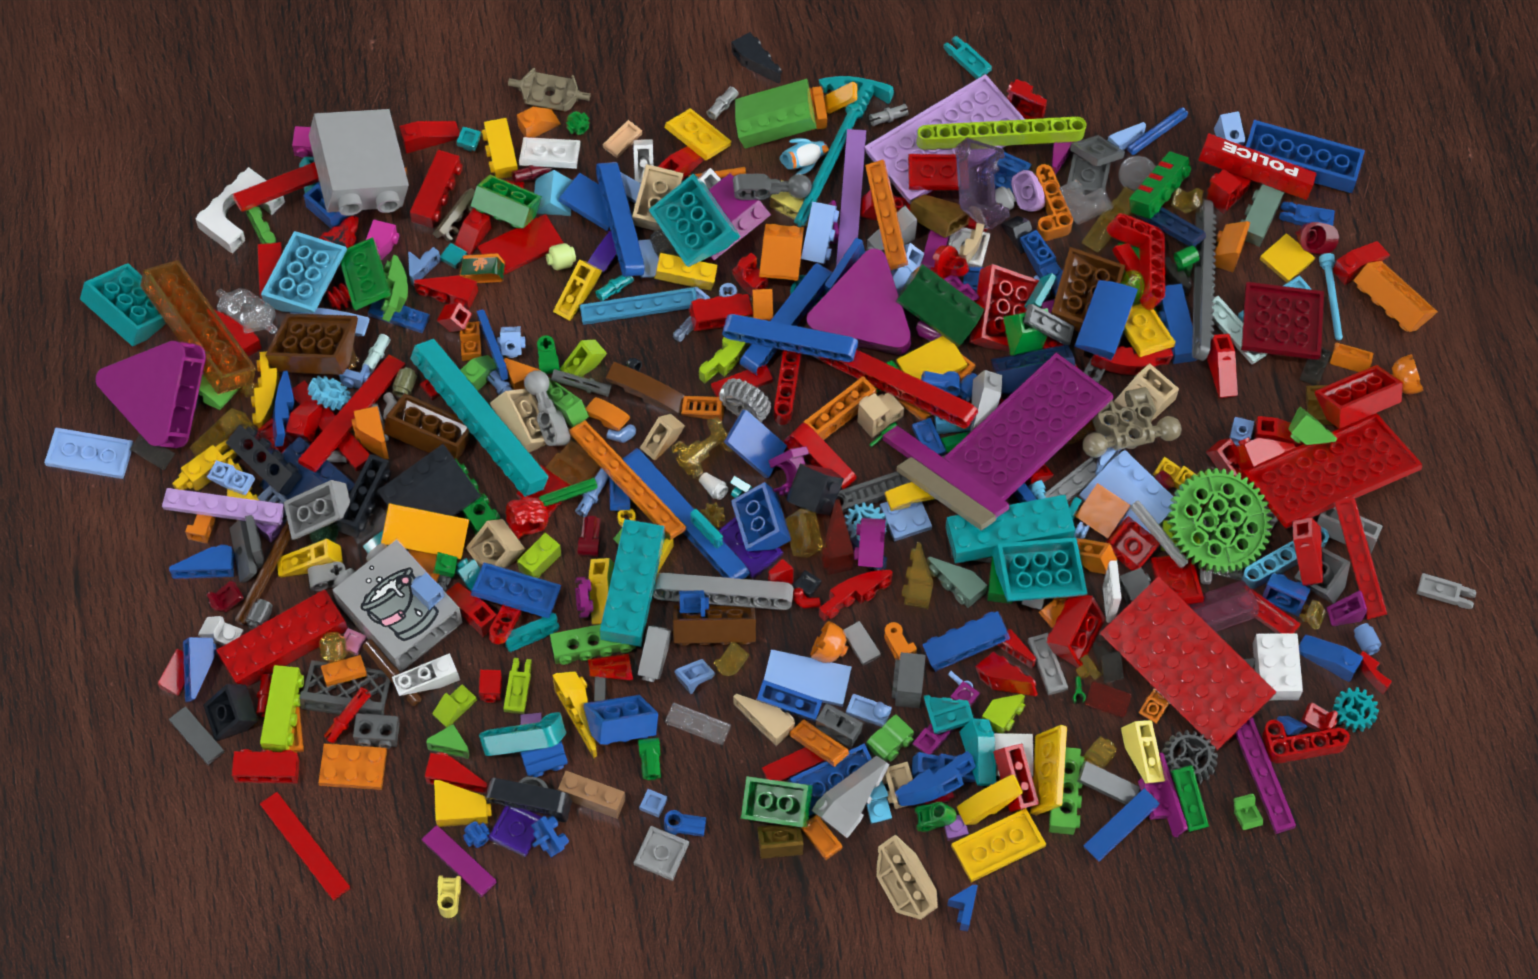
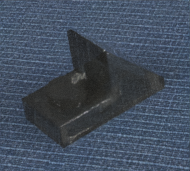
(1108, 661)

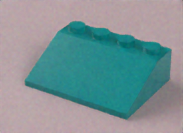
(694, 221)
(123, 304)
(1039, 569)

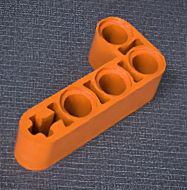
(1055, 199)

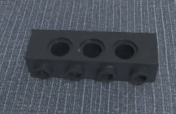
(241, 443)

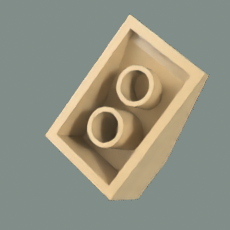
(654, 186)

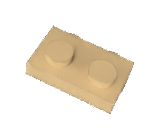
(896, 777)

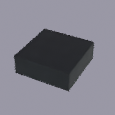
(808, 583)

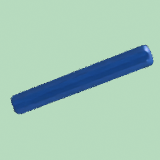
(1157, 131)

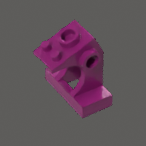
(789, 463)

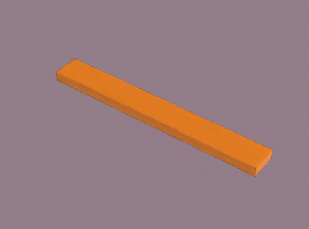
(627, 479)

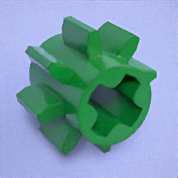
(577, 123)

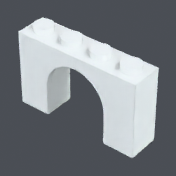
(213, 218)

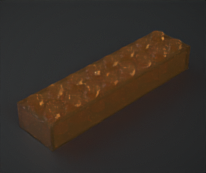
(197, 323)

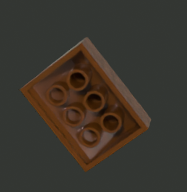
(1079, 282)
(313, 344)

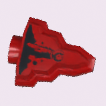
(343, 234)

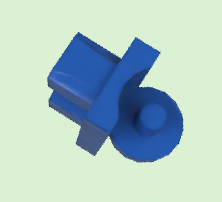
(547, 837)

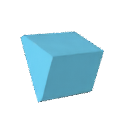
(551, 187)

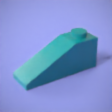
(980, 743)

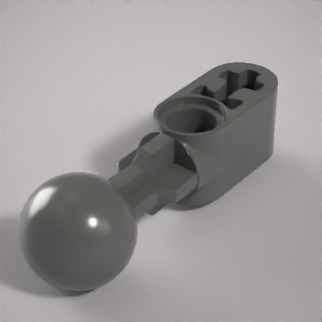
(761, 186)

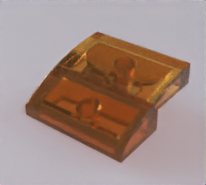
(573, 464)

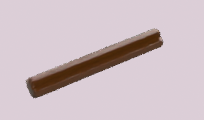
(387, 667)

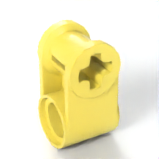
(448, 891)

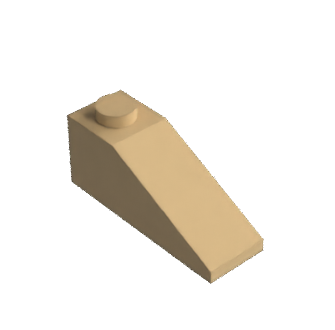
(767, 718)

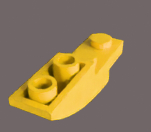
(266, 393)

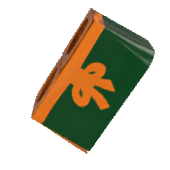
(483, 268)

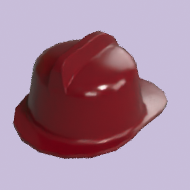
(1318, 237)

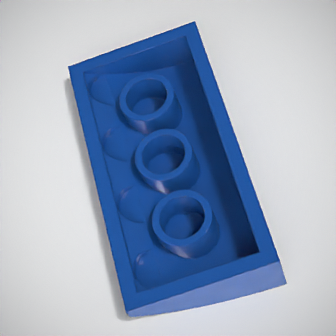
(1106, 318)
(826, 776)

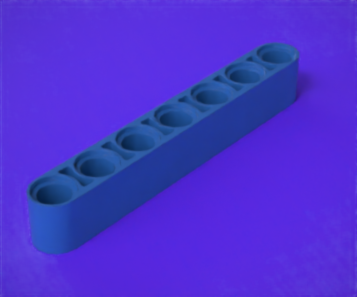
(620, 219)
(790, 313)
(790, 338)

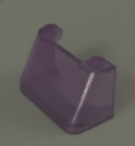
(976, 184)

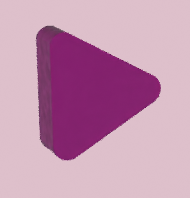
(865, 307)
(157, 390)

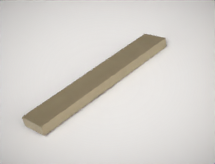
(946, 493)

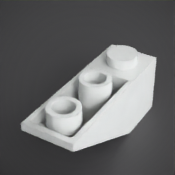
(427, 676)

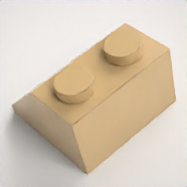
(495, 545)

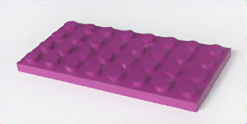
(1029, 427)

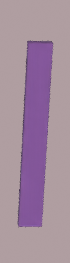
(851, 190)

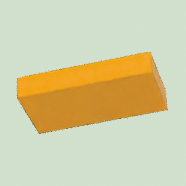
(841, 97)

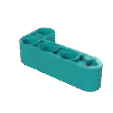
(524, 737)

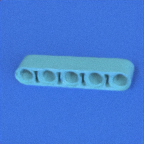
(1276, 562)

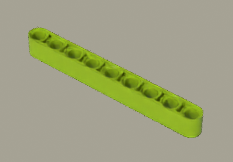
(1010, 132)

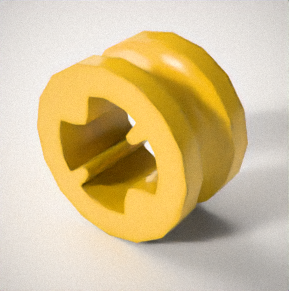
(630, 513)

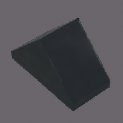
(1016, 228)

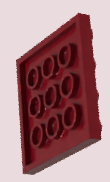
(1282, 320)

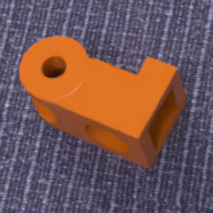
(201, 528)
(896, 640)

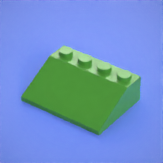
(774, 114)

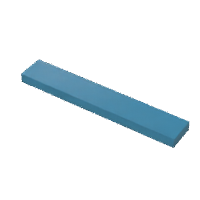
(637, 306)

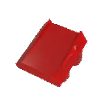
(1132, 544)

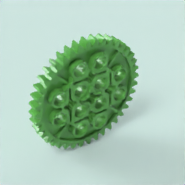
(1252, 514)

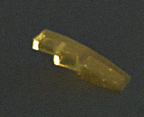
(1098, 235)

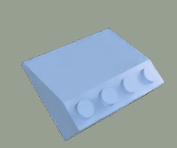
(1132, 484)

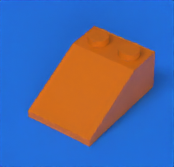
(781, 252)

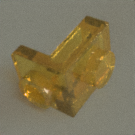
(1187, 200)
(731, 660)

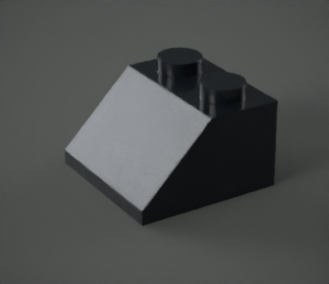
(815, 488)
(230, 711)

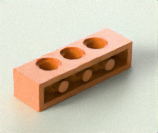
(840, 409)

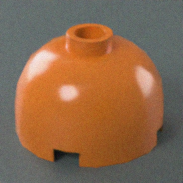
(1406, 371)
(829, 644)

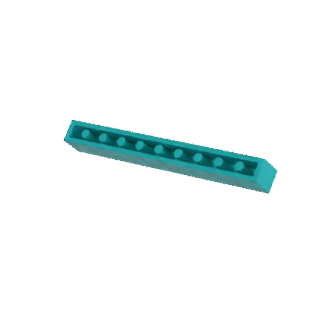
(479, 417)

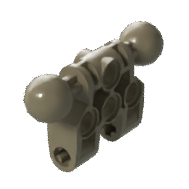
(1140, 427)

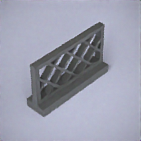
(324, 702)

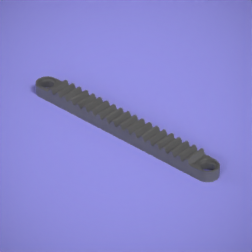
(1204, 283)
(870, 491)

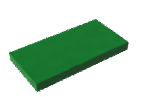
(364, 274)

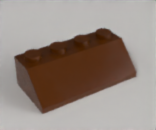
(426, 426)
(720, 625)

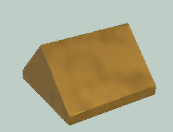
(780, 841)

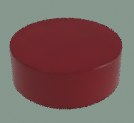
(1165, 480)

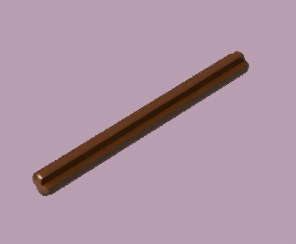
(265, 573)

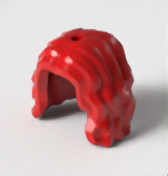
(526, 516)

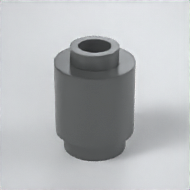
(259, 613)

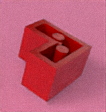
(1226, 189)

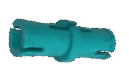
(613, 286)

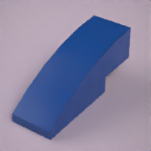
(924, 761)

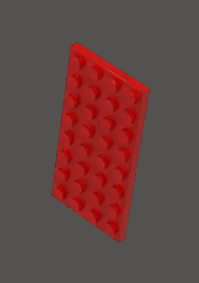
(1317, 475)
(1188, 663)

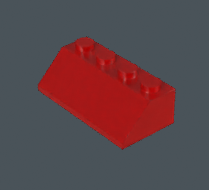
(1359, 396)

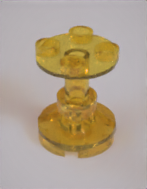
(691, 457)

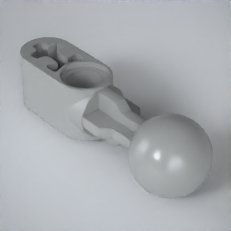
(549, 419)

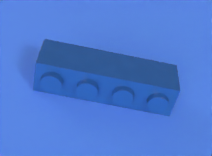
(1177, 320)
(966, 641)

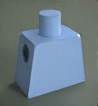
(1230, 128)

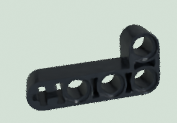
(529, 798)

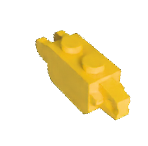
(195, 472)

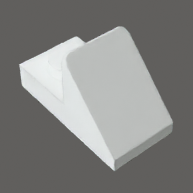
(219, 630)

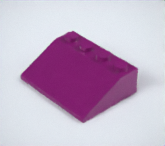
(743, 214)

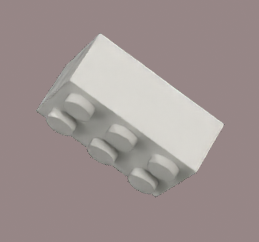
(1279, 664)

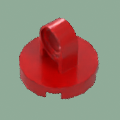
(948, 262)

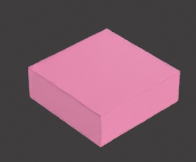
(354, 641)

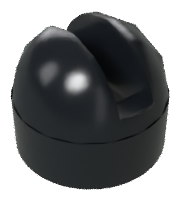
(634, 364)

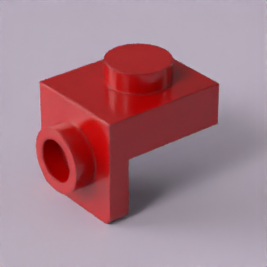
(1319, 718)

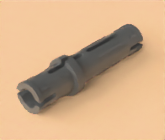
(559, 376)

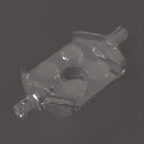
(247, 310)

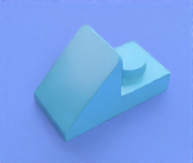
(879, 808)

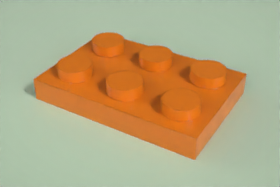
(352, 766)

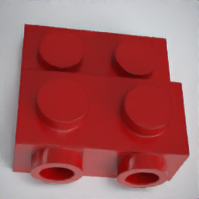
(1026, 103)

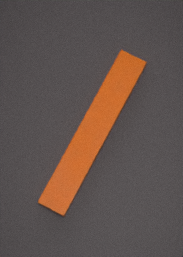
(886, 214)

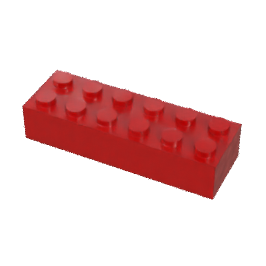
(281, 639)

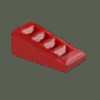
(1018, 650)

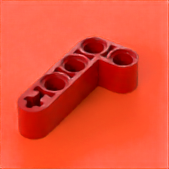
(819, 452)
(1306, 741)

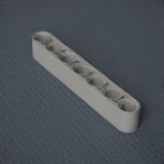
(726, 590)

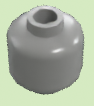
(1005, 197)

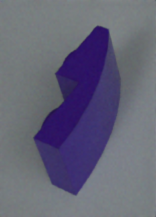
(604, 253)

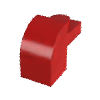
(747, 274)

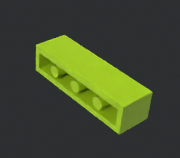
(281, 708)

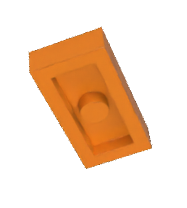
(343, 670)

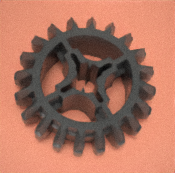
(1202, 750)

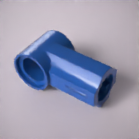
(948, 381)
(687, 824)

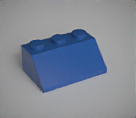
(761, 519)
(621, 719)

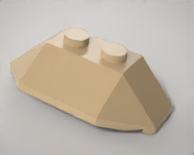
(905, 879)

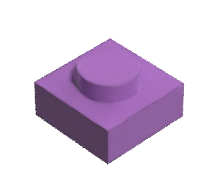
(956, 829)

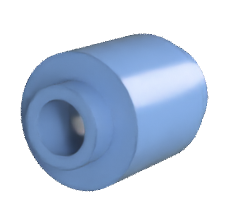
(1367, 639)

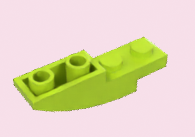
(723, 360)

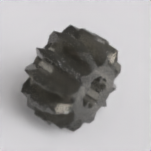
(661, 244)

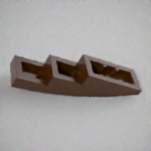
(646, 387)

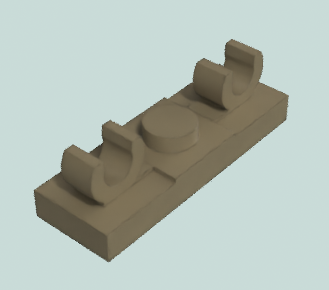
(455, 215)

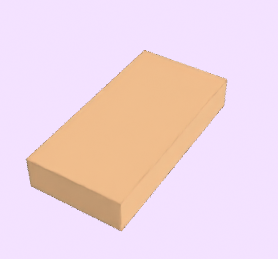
(622, 139)

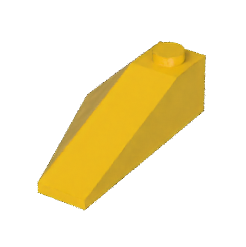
(573, 696)

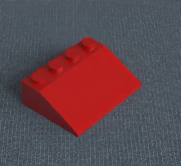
(1001, 295)

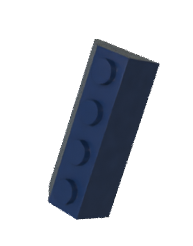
(1019, 367)

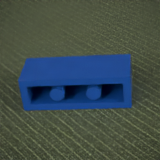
(789, 700)

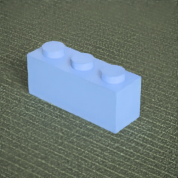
(819, 232)

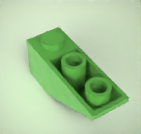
(567, 403)

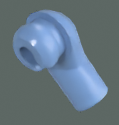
(623, 435)

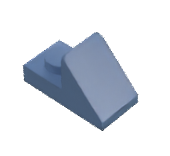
(420, 267)
(693, 674)

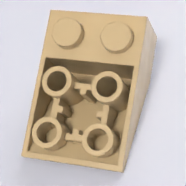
(1160, 388)

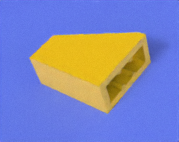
(459, 806)

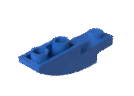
(1041, 257)
(931, 786)

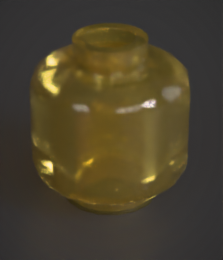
(333, 647)

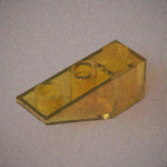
(220, 431)
(920, 582)

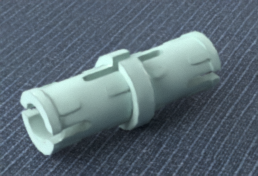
(377, 351)

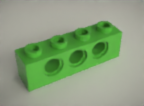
(581, 637)
(1059, 821)

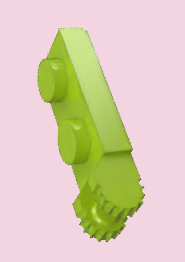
(517, 688)

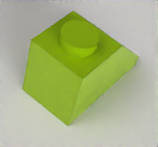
(584, 358)

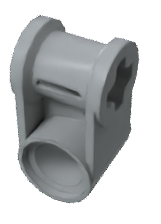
(324, 576)

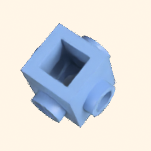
(511, 341)

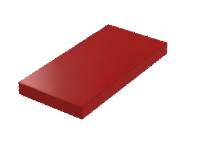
(523, 244)

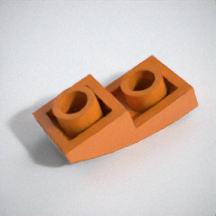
(470, 341)
(610, 415)
(1154, 707)

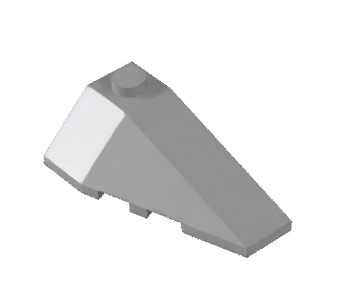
(844, 802)

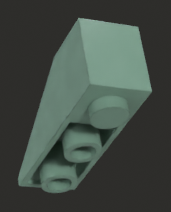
(960, 581)

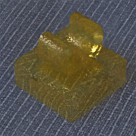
(1314, 615)
(1088, 668)

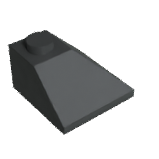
(1335, 575)

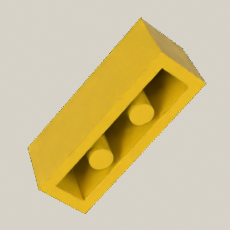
(499, 148)
(674, 270)

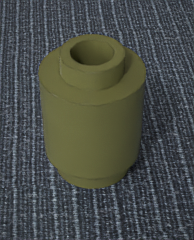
(404, 382)

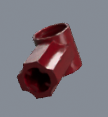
(589, 541)

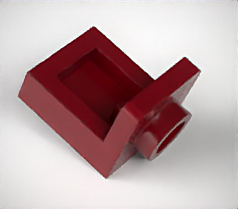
(225, 598)

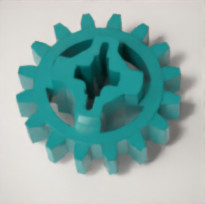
(1360, 702)

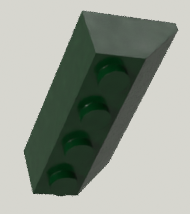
(939, 305)

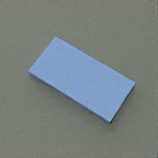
(89, 453)
(809, 676)

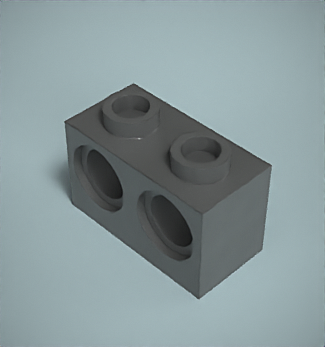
(377, 725)
(839, 725)

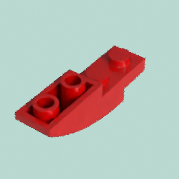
(1128, 363)
(861, 587)

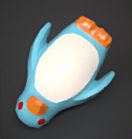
(803, 154)

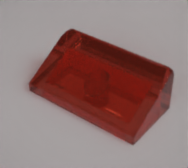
(1108, 699)

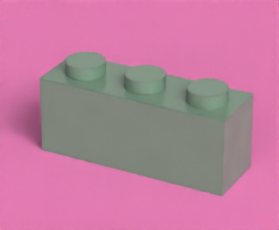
(1262, 213)

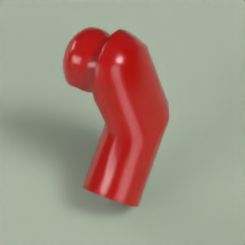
(803, 601)

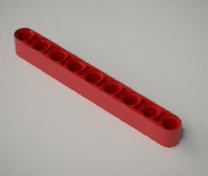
(908, 388)

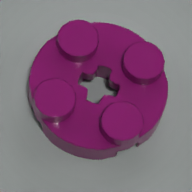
(582, 599)

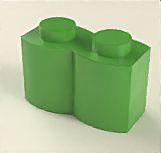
(890, 739)

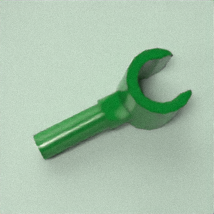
(1078, 690)

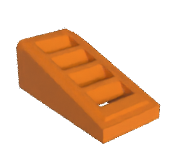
(702, 413)

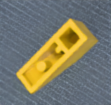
(577, 289)
(316, 554)

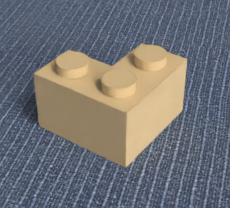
(878, 412)

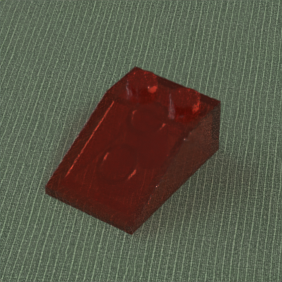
(838, 549)

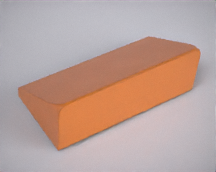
(1351, 357)

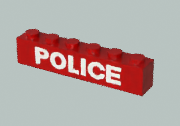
(1257, 166)

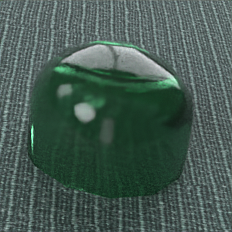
(327, 532)

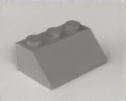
(316, 508)

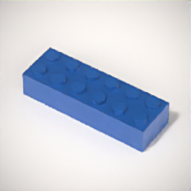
(1333, 162)

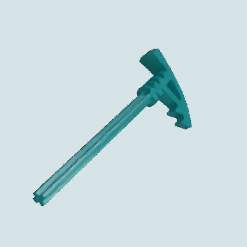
(854, 110)

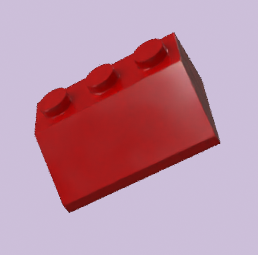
(1076, 629)

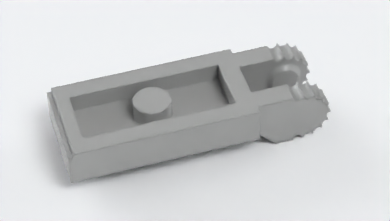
(1445, 591)

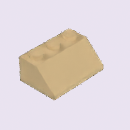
(519, 413)

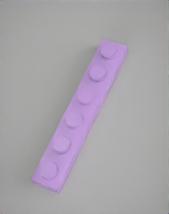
(223, 506)

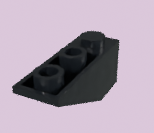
(753, 57)

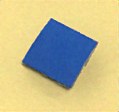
(1008, 168)

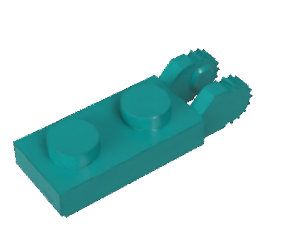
(968, 58)
(532, 632)

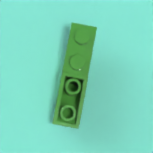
(398, 287)

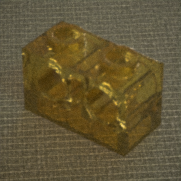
(804, 533)

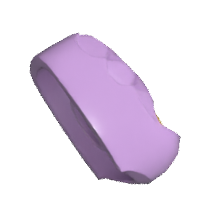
(1028, 191)

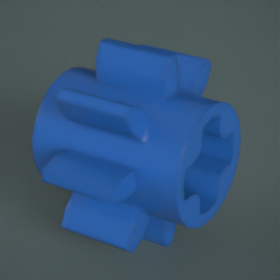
(476, 834)

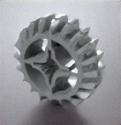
(740, 396)

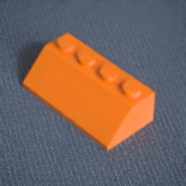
(1394, 296)

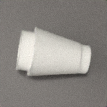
(714, 486)

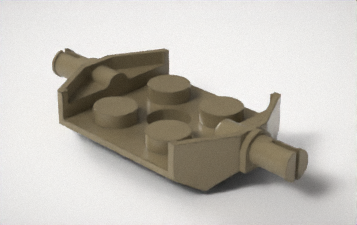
(536, 84)

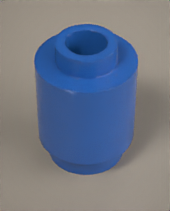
(966, 387)

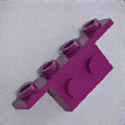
(1169, 803)

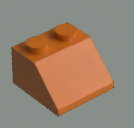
(1230, 245)
(369, 430)

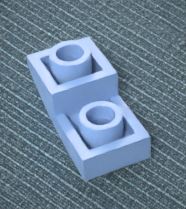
(649, 257)
(230, 478)

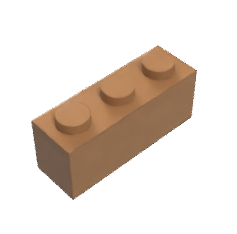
(593, 794)

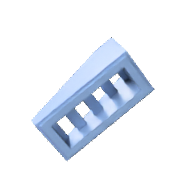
(1127, 136)

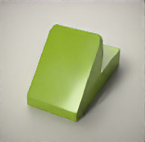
(454, 705)

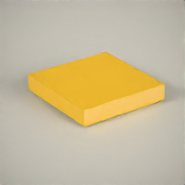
(1287, 258)

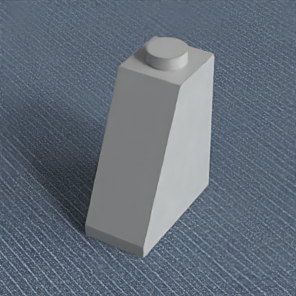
(908, 229)
(654, 652)

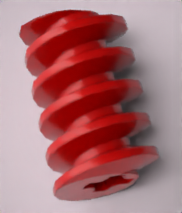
(338, 297)

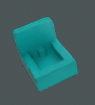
(468, 571)

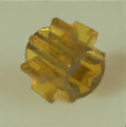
(718, 514)

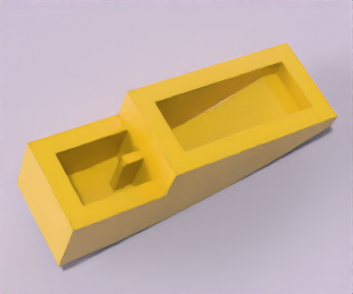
(989, 800)

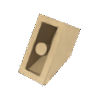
(662, 436)

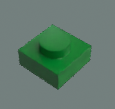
(445, 564)

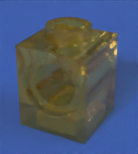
(1100, 752)

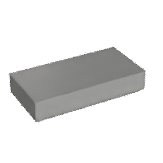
(861, 643)

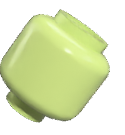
(561, 256)

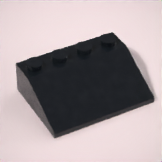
(432, 485)

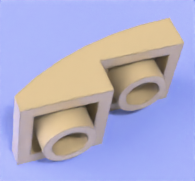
(971, 245)

